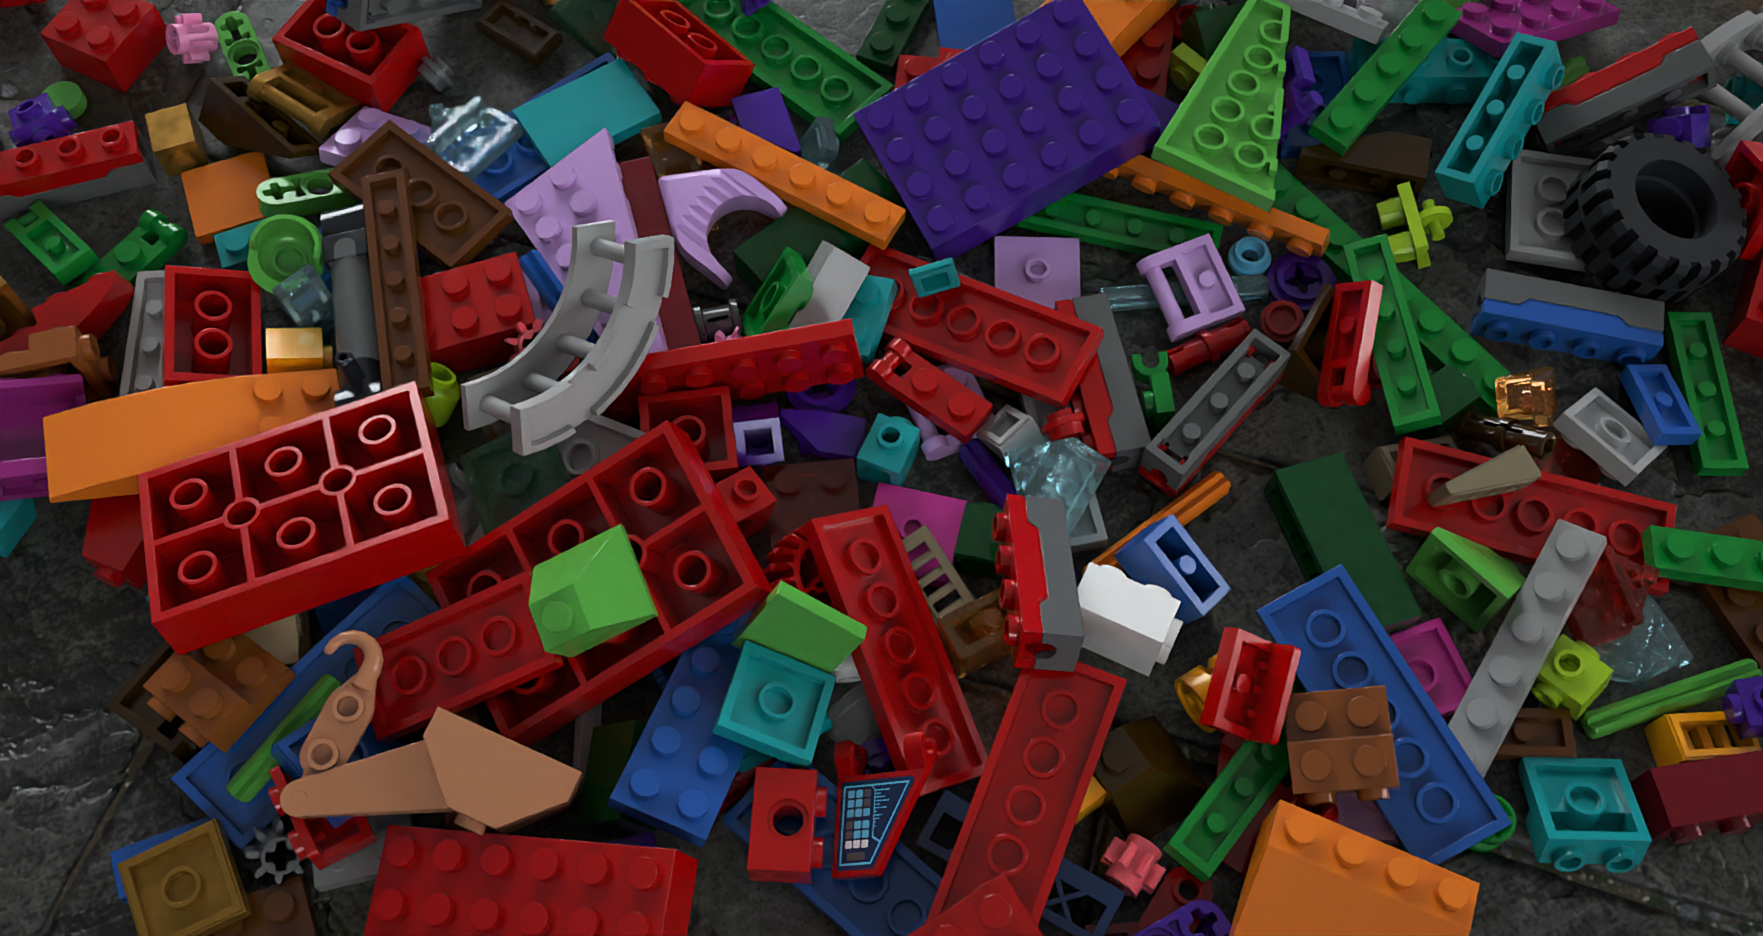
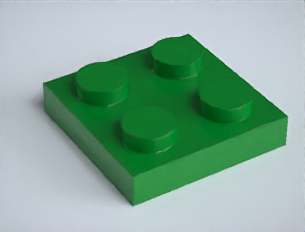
(780, 295)

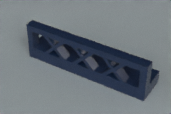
(1069, 873)

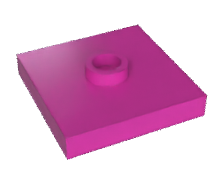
(916, 508)

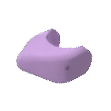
(699, 200)

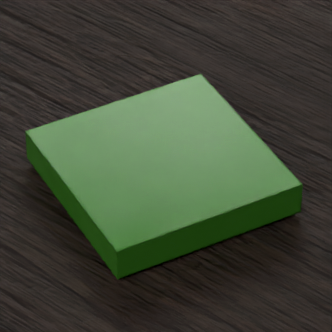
(801, 629)

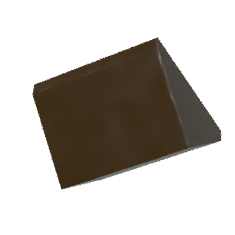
(1308, 348)

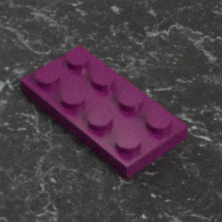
(1495, 22)

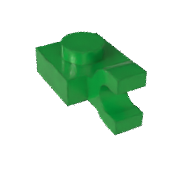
(1158, 399)

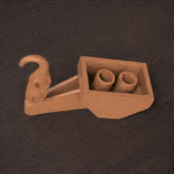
(454, 769)

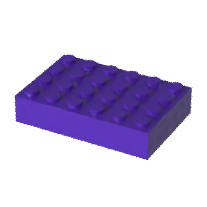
(1008, 127)

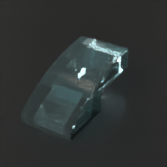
(307, 301)

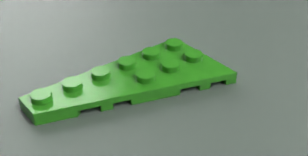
(1234, 110)

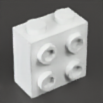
(1127, 619)

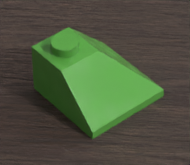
(1465, 577)
(589, 594)

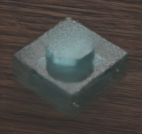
(820, 143)

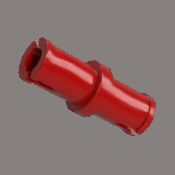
(1207, 346)

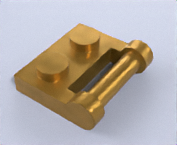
(303, 97)

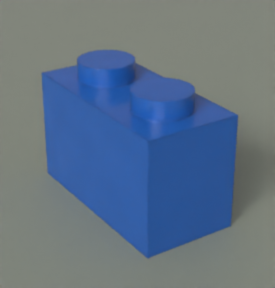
(1172, 560)

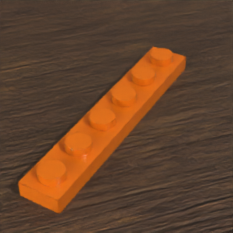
(786, 175)
(1186, 191)

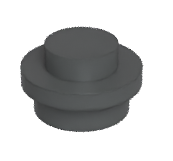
(436, 73)

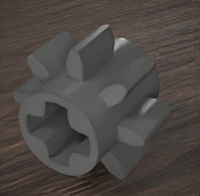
(265, 843)

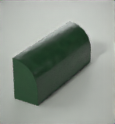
(805, 231)
(1333, 526)

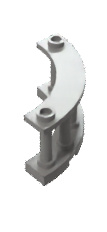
(1725, 47)
(526, 388)

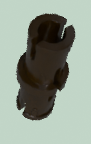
(1507, 434)

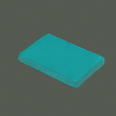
(583, 107)

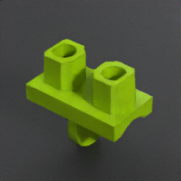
(1413, 242)

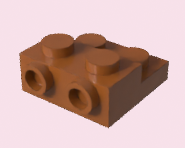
(64, 352)
(218, 689)
(1341, 745)

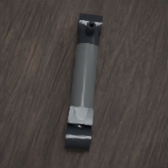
(353, 305)

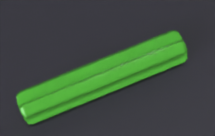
(255, 771)

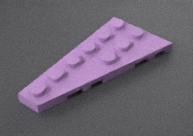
(577, 192)

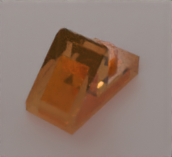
(1528, 396)

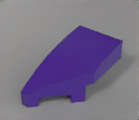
(825, 433)

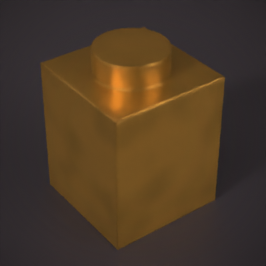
(176, 139)

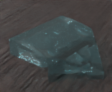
(471, 135)
(1059, 471)
(1646, 650)

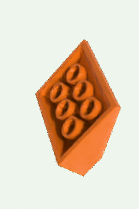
(1337, 882)

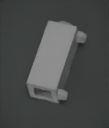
(835, 281)

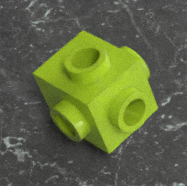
(1571, 677)

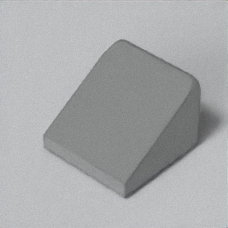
(1010, 431)

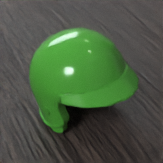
(281, 248)

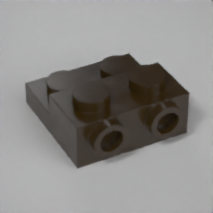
(132, 706)

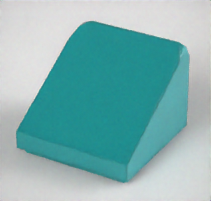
(935, 277)

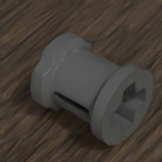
(717, 318)

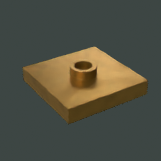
(185, 885)

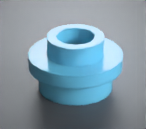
(1250, 248)

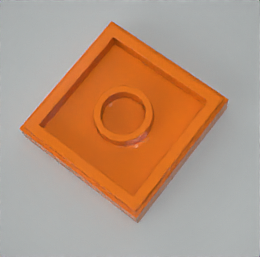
(225, 194)

